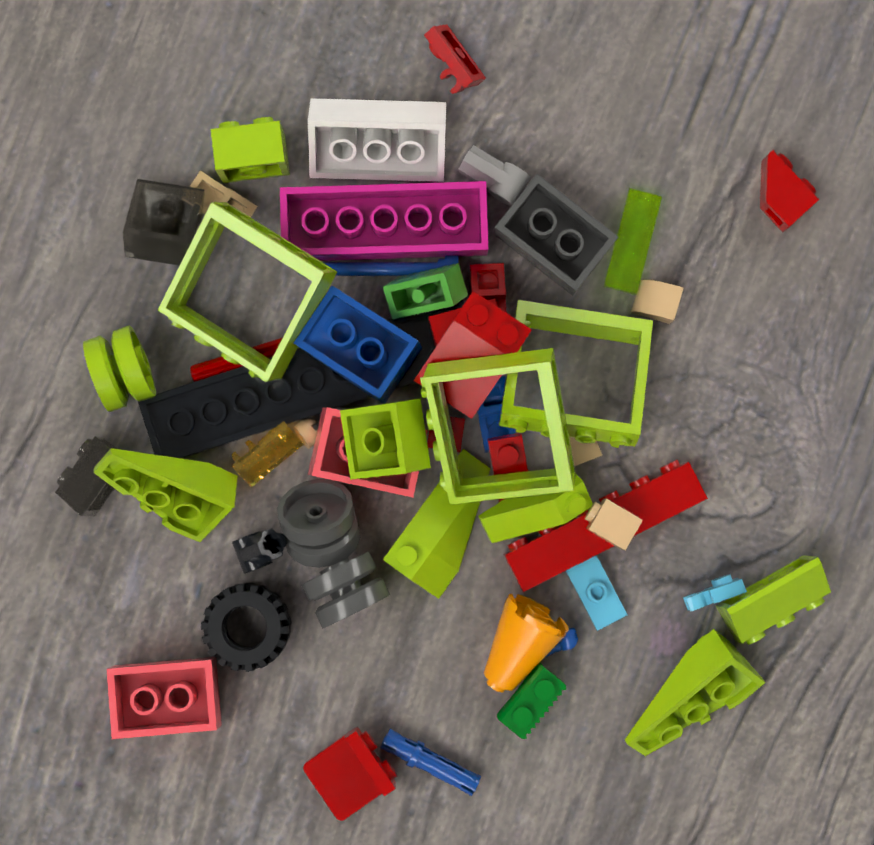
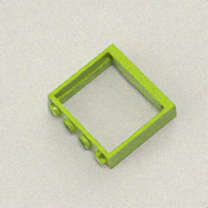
(591, 325)
(209, 334)
(502, 485)

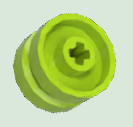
(119, 368)

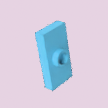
(596, 593)

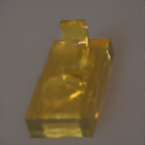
(267, 454)

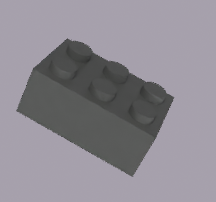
(555, 234)

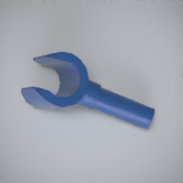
(566, 643)

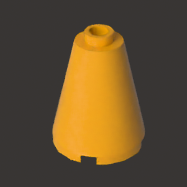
(521, 641)

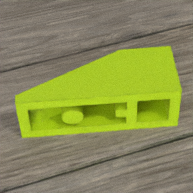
(534, 513)

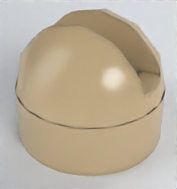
(306, 433)

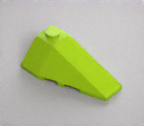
(183, 492)
(437, 535)
(701, 683)

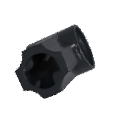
(259, 549)

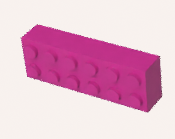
(386, 220)

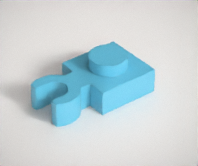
(722, 589)

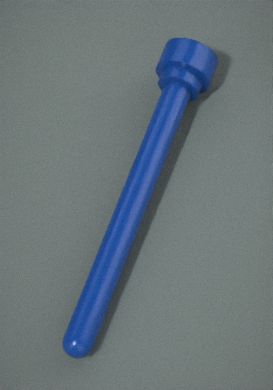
(388, 268)

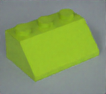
(775, 599)

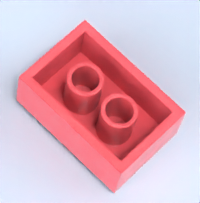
(331, 462)
(164, 697)

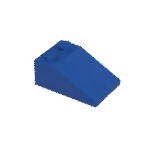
(358, 344)

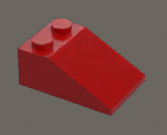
(476, 332)

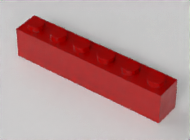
(572, 543)

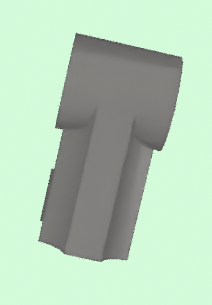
(503, 180)

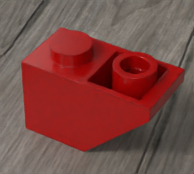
(782, 192)

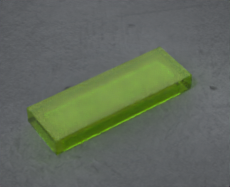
(633, 241)

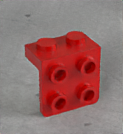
(350, 773)

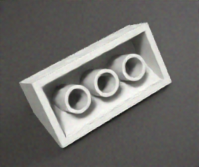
(376, 139)

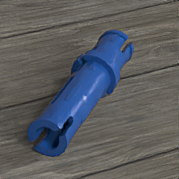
(423, 758)

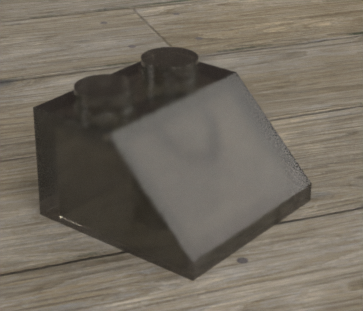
(162, 221)
(79, 485)

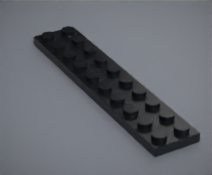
(241, 406)

